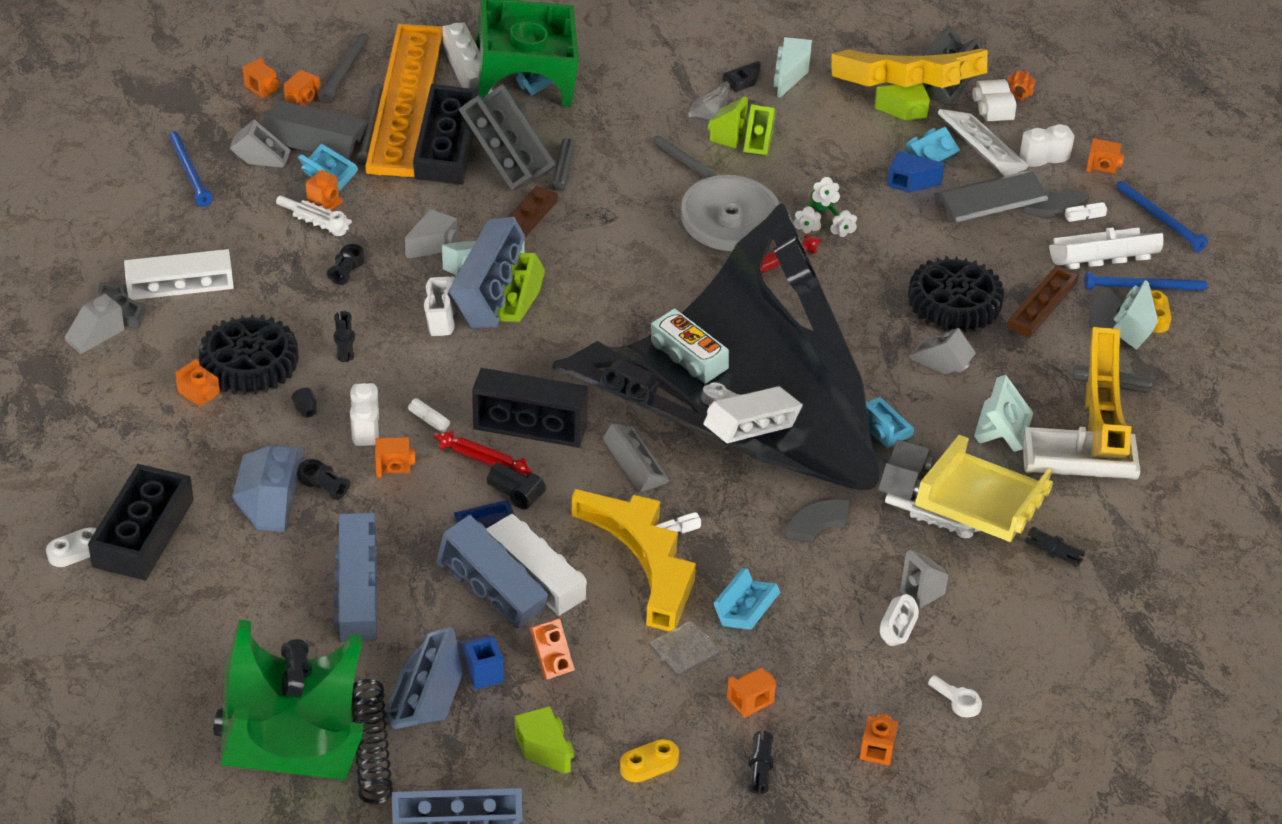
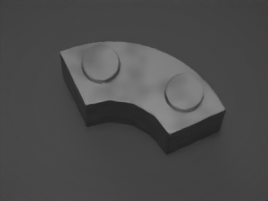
(906, 469)

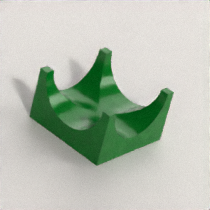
(527, 38)
(289, 733)

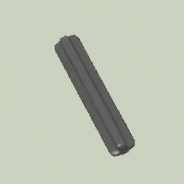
(563, 162)
(1126, 380)

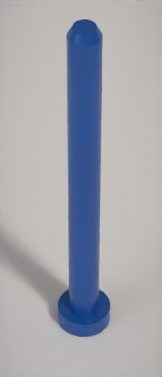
(202, 196)
(1198, 242)
(1129, 282)

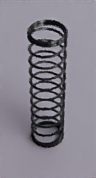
(373, 781)

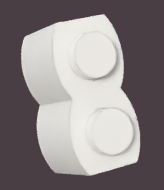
(994, 100)
(1047, 145)
(439, 306)
(364, 414)

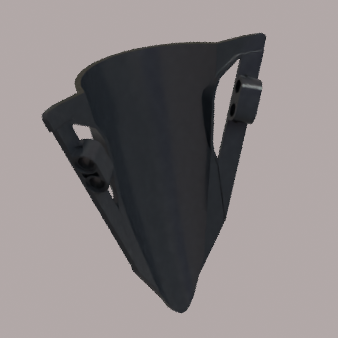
(765, 352)

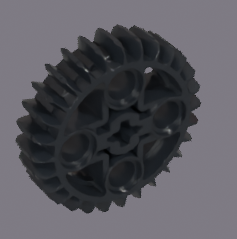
(955, 294)
(249, 353)

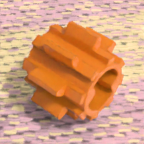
(1021, 84)

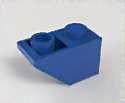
(914, 173)
(482, 660)

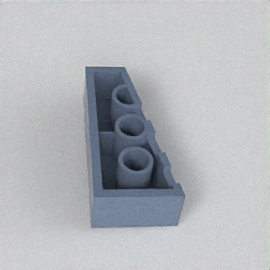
(487, 271)
(491, 571)
(356, 577)

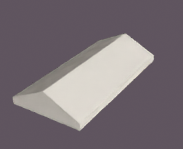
(984, 142)

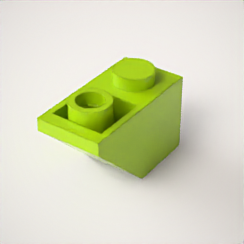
(543, 739)

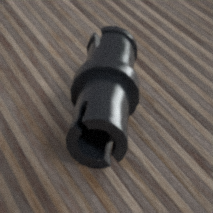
(344, 336)
(1055, 546)
(761, 762)

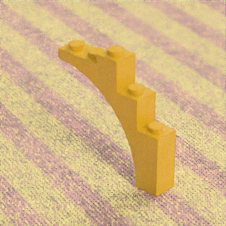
(907, 71)
(1110, 432)
(654, 547)

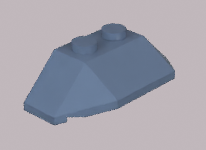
(268, 485)
(426, 682)
(458, 806)

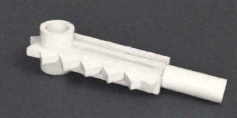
(333, 221)
(922, 514)

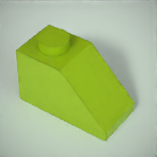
(903, 102)
(729, 124)
(759, 130)

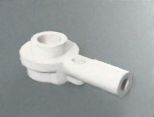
(964, 701)

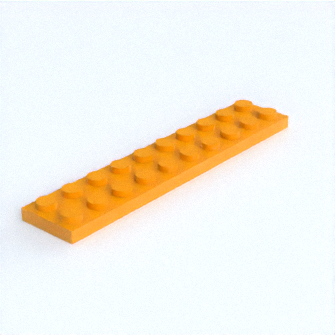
(404, 99)

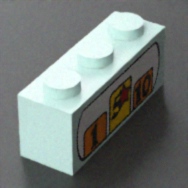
(689, 346)

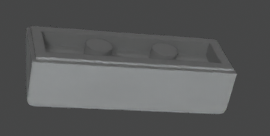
(634, 457)

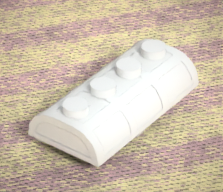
(1105, 245)
(1070, 454)

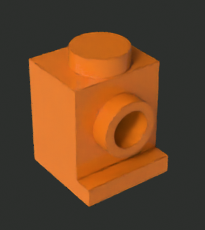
(260, 78)
(301, 88)
(1105, 156)
(323, 190)
(197, 383)
(393, 455)
(751, 691)
(880, 733)

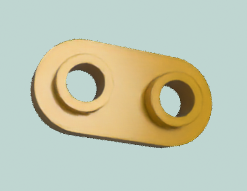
(1162, 310)
(651, 760)

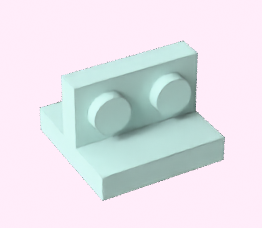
(1004, 415)

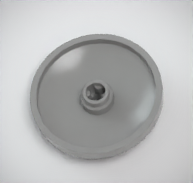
(725, 209)

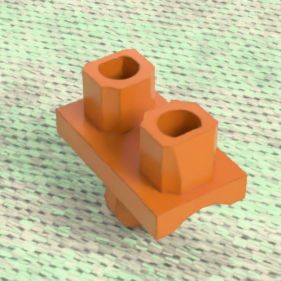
(552, 648)

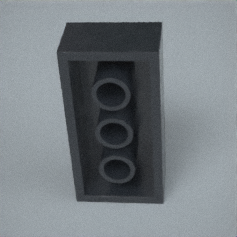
(444, 136)
(530, 407)
(141, 522)

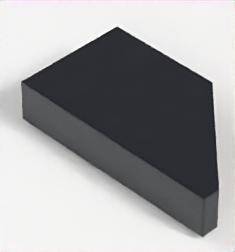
(743, 77)

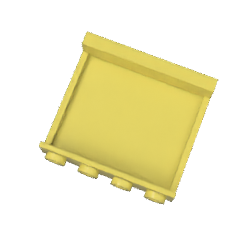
(981, 492)

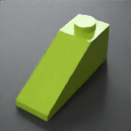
(523, 289)

